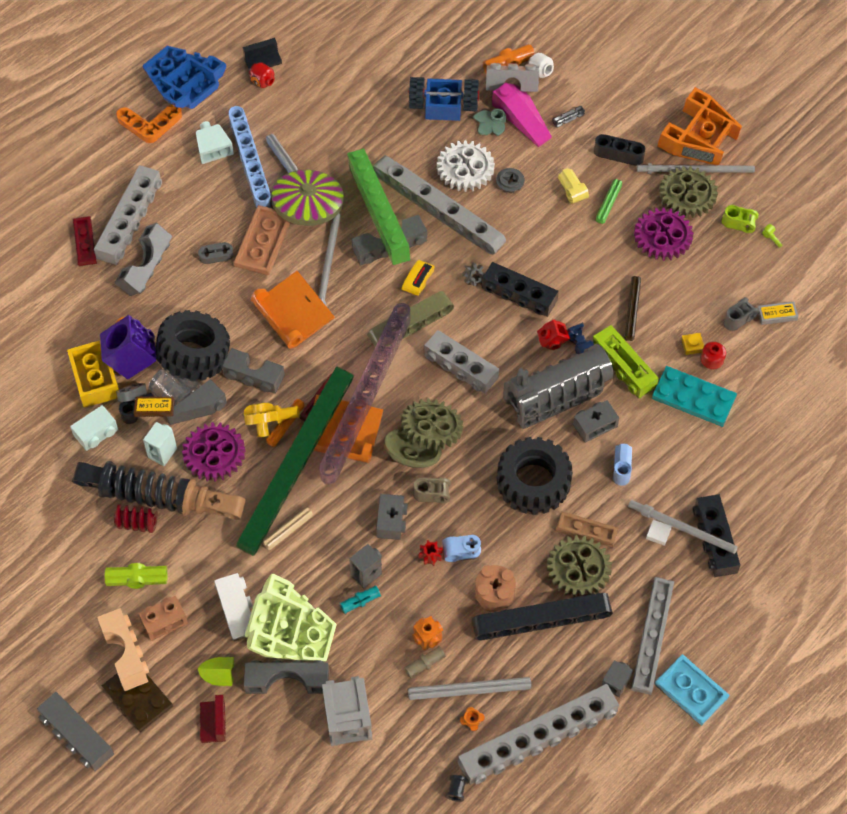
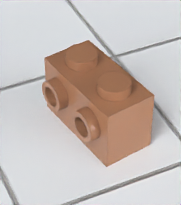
(163, 617)

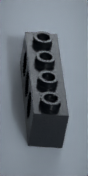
(515, 281)
(713, 507)

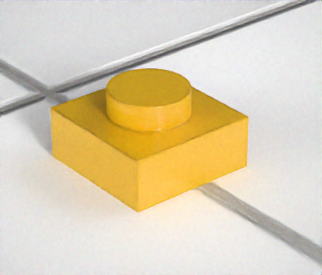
(692, 343)

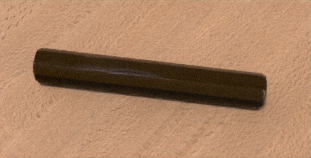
(632, 308)

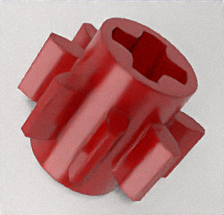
(430, 553)

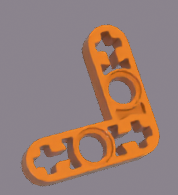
(148, 127)

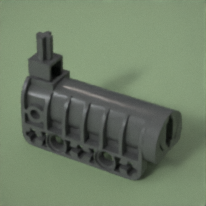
(558, 386)

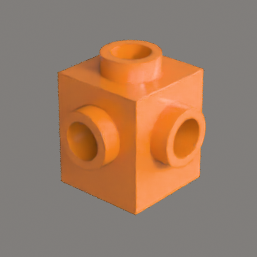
(427, 638)

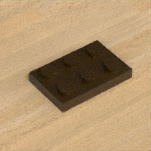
(140, 704)

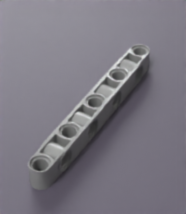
(439, 205)

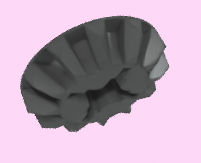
(505, 175)

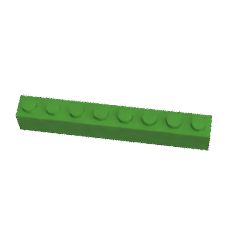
(379, 207)

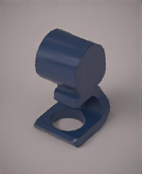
(576, 337)

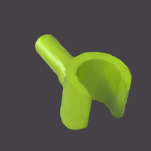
(768, 233)

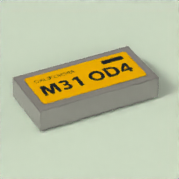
(778, 313)

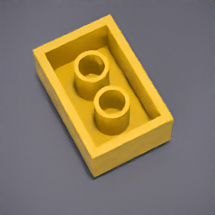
(93, 376)

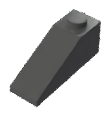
(200, 403)

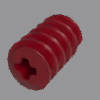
(135, 519)

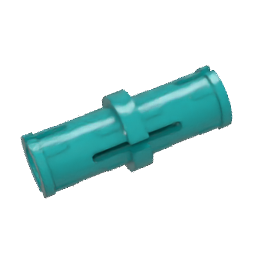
(360, 599)

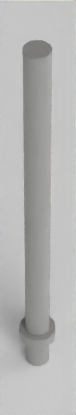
(649, 168)
(328, 258)

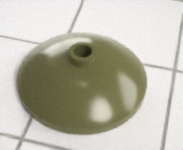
(410, 454)

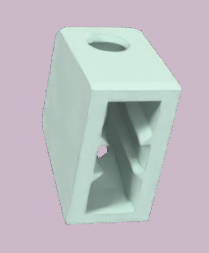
(213, 143)

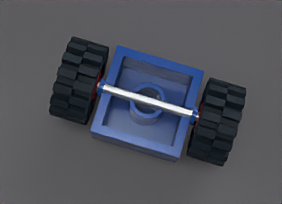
(443, 97)

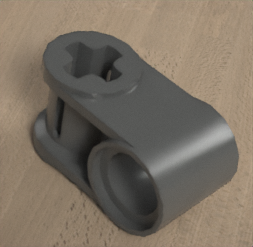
(741, 314)

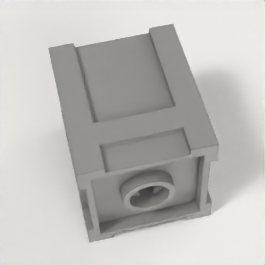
(347, 711)

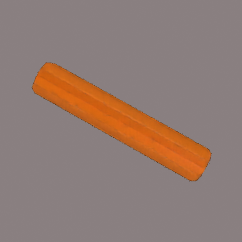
(280, 429)

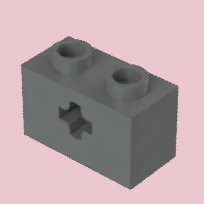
(595, 421)
(391, 506)
(366, 565)

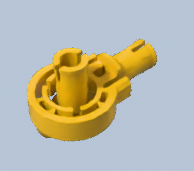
(267, 412)

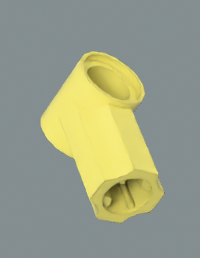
(574, 189)

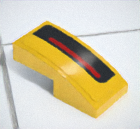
(417, 277)

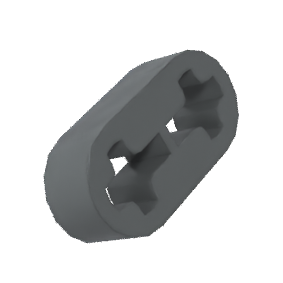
(215, 253)
(131, 392)

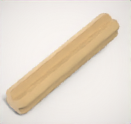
(286, 529)

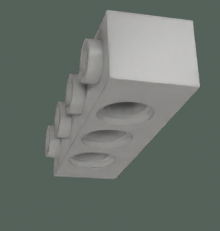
(441, 343)

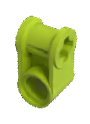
(739, 218)

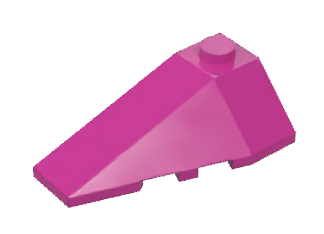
(521, 112)

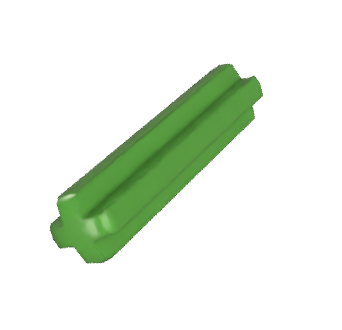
(608, 201)

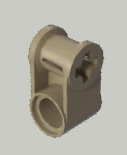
(433, 490)

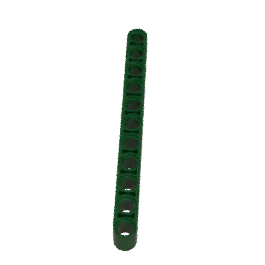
(294, 461)

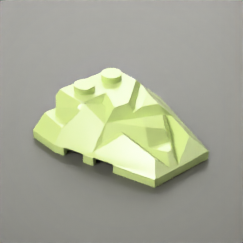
(288, 625)

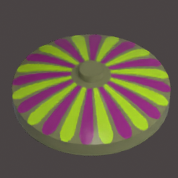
(307, 197)

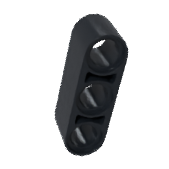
(619, 149)

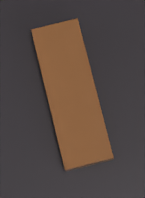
(580, 526)

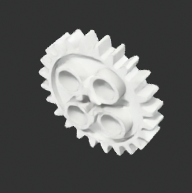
(461, 161)

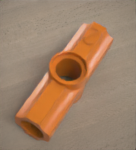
(511, 56)

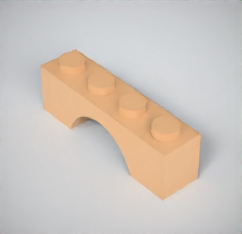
(129, 667)

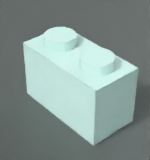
(94, 428)
(160, 443)

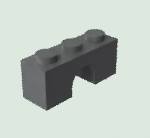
(266, 378)

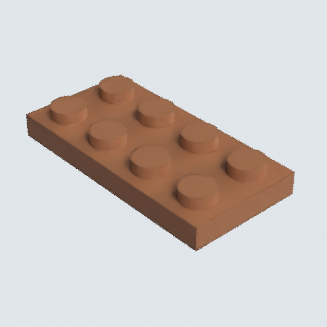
(262, 241)

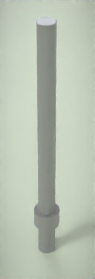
(648, 511)

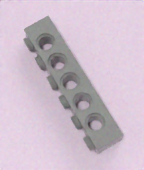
(128, 215)

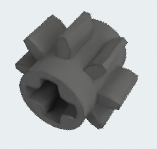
(471, 270)

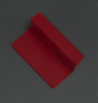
(213, 720)

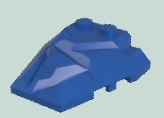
(184, 77)

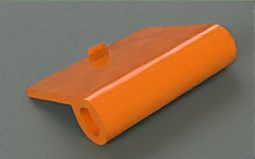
(290, 312)
(365, 441)

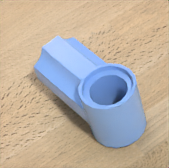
(622, 463)

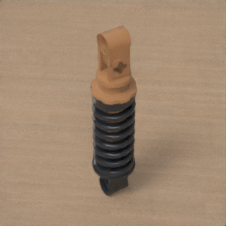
(156, 492)

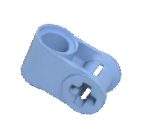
(459, 548)

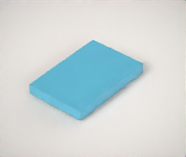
(692, 689)

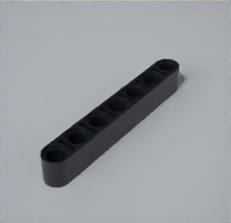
(542, 616)

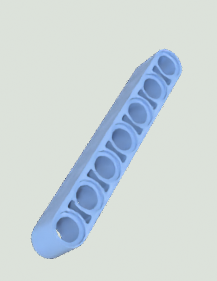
(249, 157)

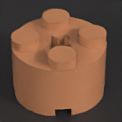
(495, 577)

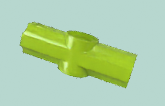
(136, 575)

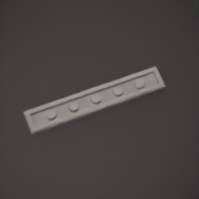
(652, 636)

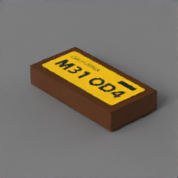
(154, 406)

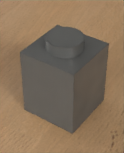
(617, 677)

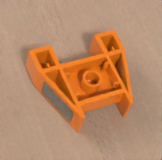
(704, 133)

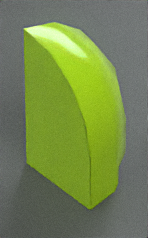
(217, 671)

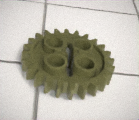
(702, 195)
(431, 424)
(562, 571)

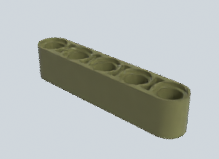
(421, 315)

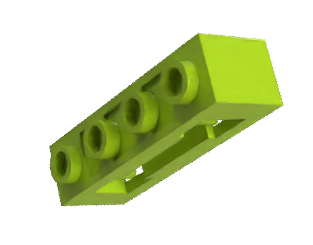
(626, 362)

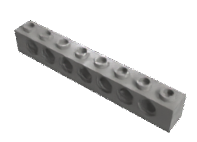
(600, 697)

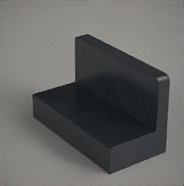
(262, 52)

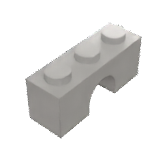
(527, 75)

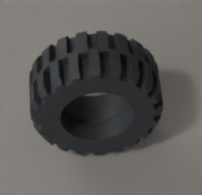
(188, 361)
(534, 497)

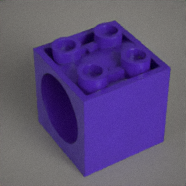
(128, 347)

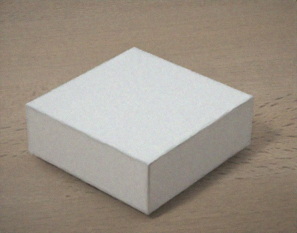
(659, 532)

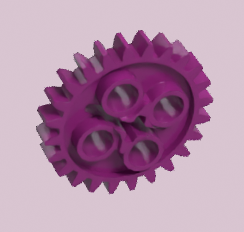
(664, 228)
(213, 451)

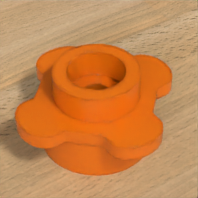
(478, 717)

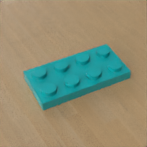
(694, 396)

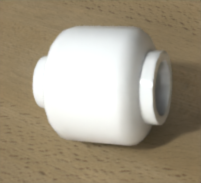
(544, 63)

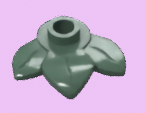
(491, 121)

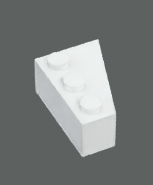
(234, 603)

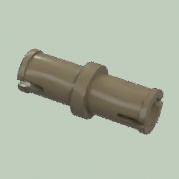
(425, 662)

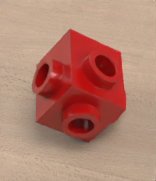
(553, 335)

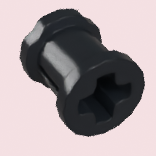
(456, 788)

